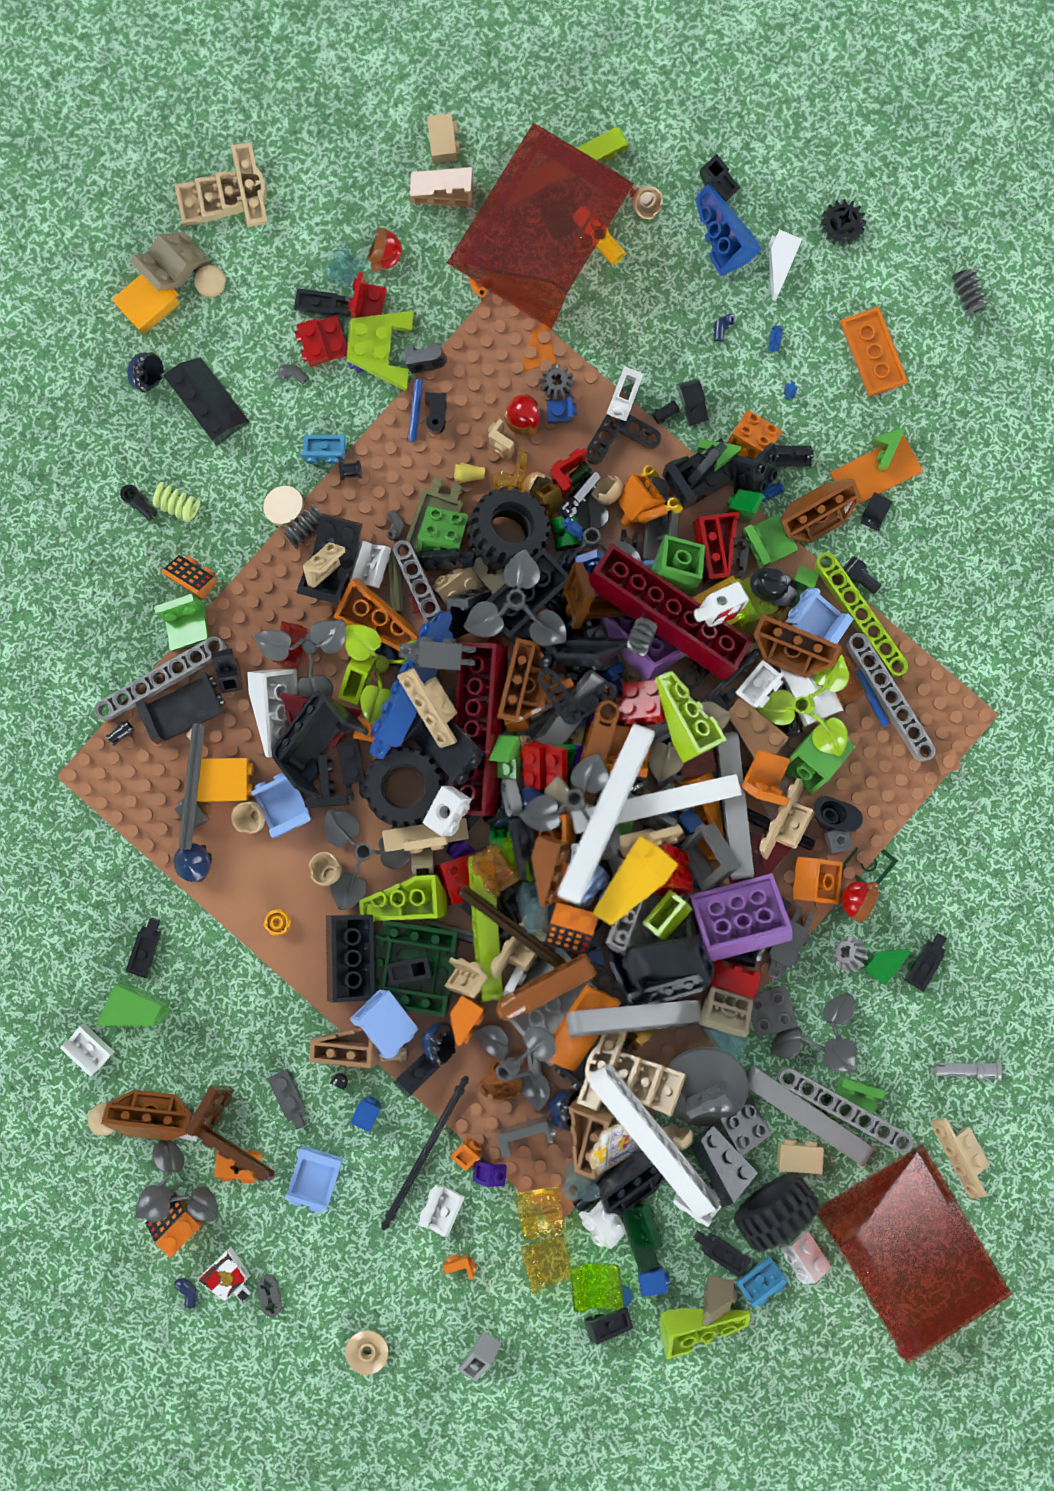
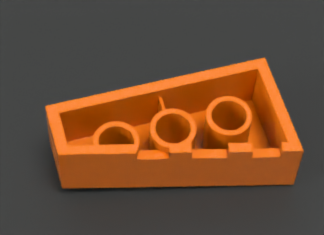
(366, 608)

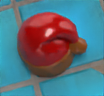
(385, 250)
(523, 415)
(859, 899)

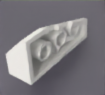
(825, 702)
(269, 710)

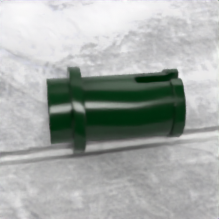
(579, 473)

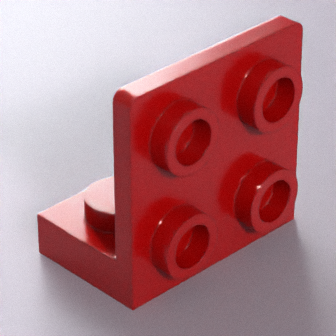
(367, 298)
(561, 468)
(454, 877)
(681, 879)

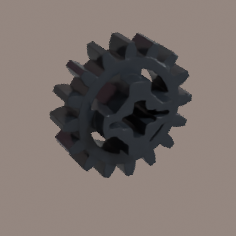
(834, 218)

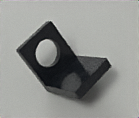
(876, 511)

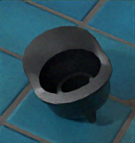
(773, 586)
(836, 814)

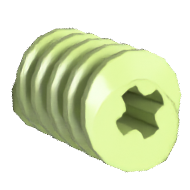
(175, 504)

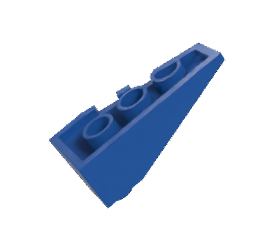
(730, 238)

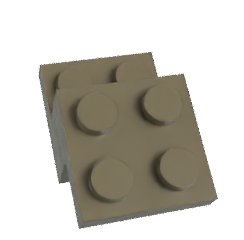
(170, 260)
(726, 1012)

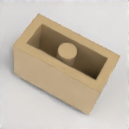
(441, 137)
(800, 1156)

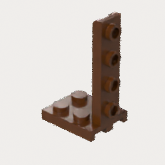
(582, 598)
(209, 1115)

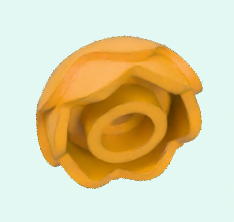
(270, 922)

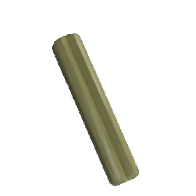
(395, 584)

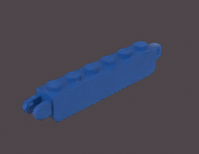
(399, 710)

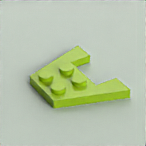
(370, 345)

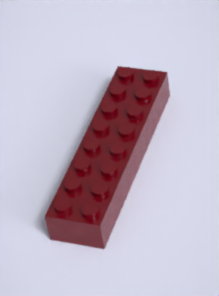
(649, 596)
(477, 707)

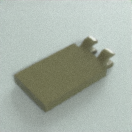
(437, 499)

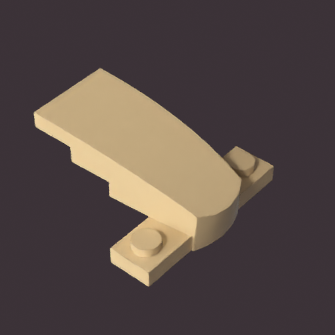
(226, 193)
(650, 1082)

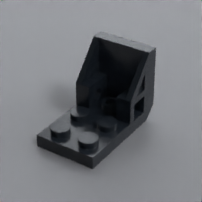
(708, 484)
(342, 533)

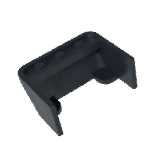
(309, 736)
(656, 990)

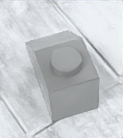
(480, 1356)

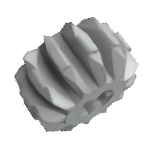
(852, 961)

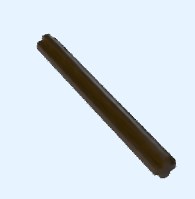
(511, 927)

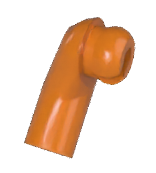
(477, 289)

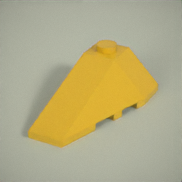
(638, 876)

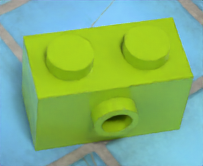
(356, 679)
(667, 915)

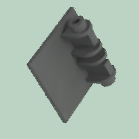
(772, 1011)
(746, 1128)

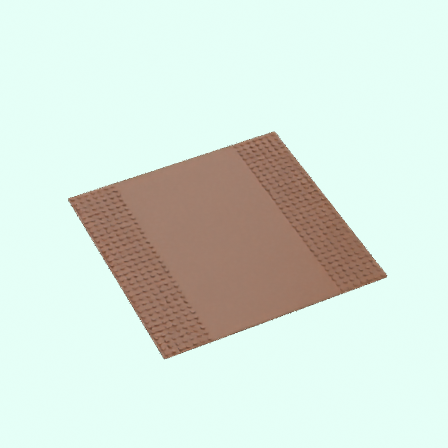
(250, 874)

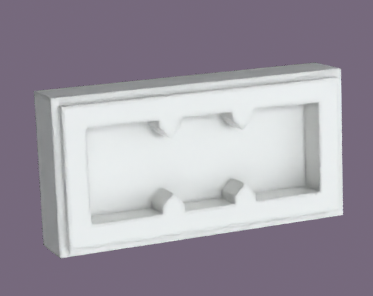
(516, 978)

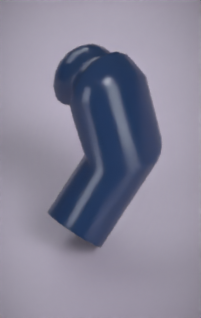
(721, 325)
(188, 1290)

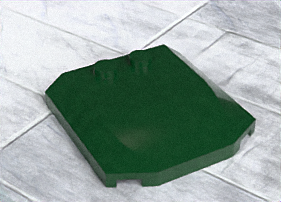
(404, 941)

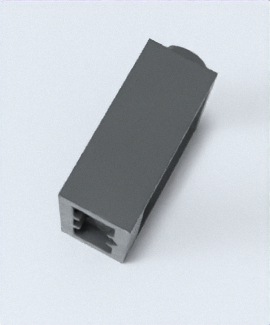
(698, 866)

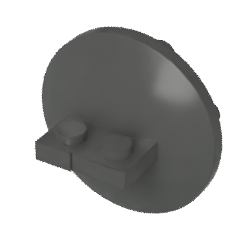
(712, 1087)

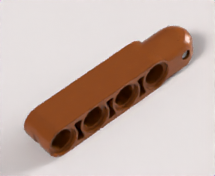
(600, 737)
(546, 987)

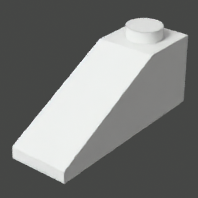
(780, 259)

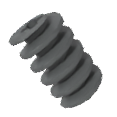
(970, 291)
(303, 527)

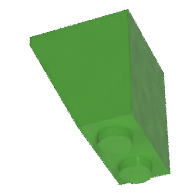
(680, 563)
(814, 765)
(133, 1007)

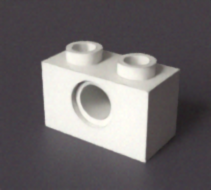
(437, 816)

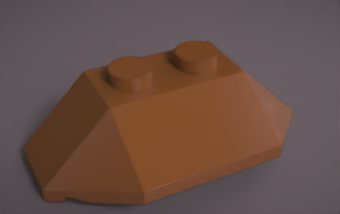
(820, 510)
(794, 648)
(522, 692)
(147, 1115)

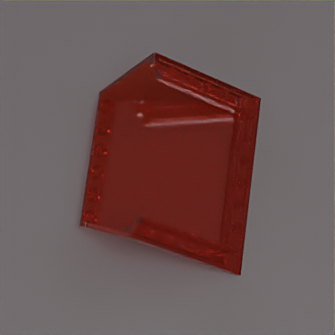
(540, 224)
(914, 1253)

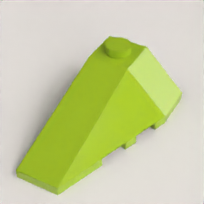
(688, 724)
(413, 899)
(684, 1328)

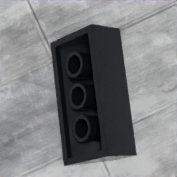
(206, 399)
(551, 581)
(350, 958)

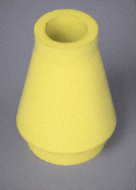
(466, 472)

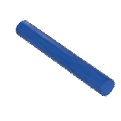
(415, 410)
(873, 701)

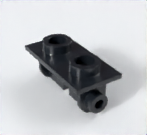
(794, 455)

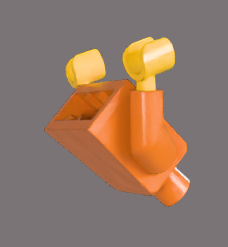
(643, 501)

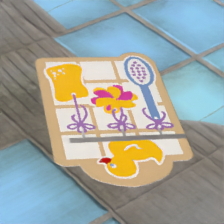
(612, 1148)

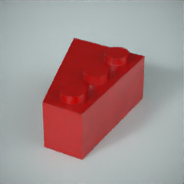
(718, 536)
(735, 979)

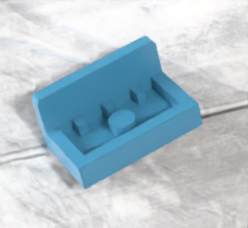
(323, 448)
(762, 1282)

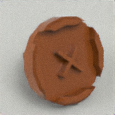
(497, 1088)

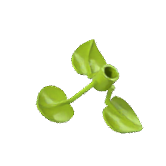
(360, 644)
(828, 737)

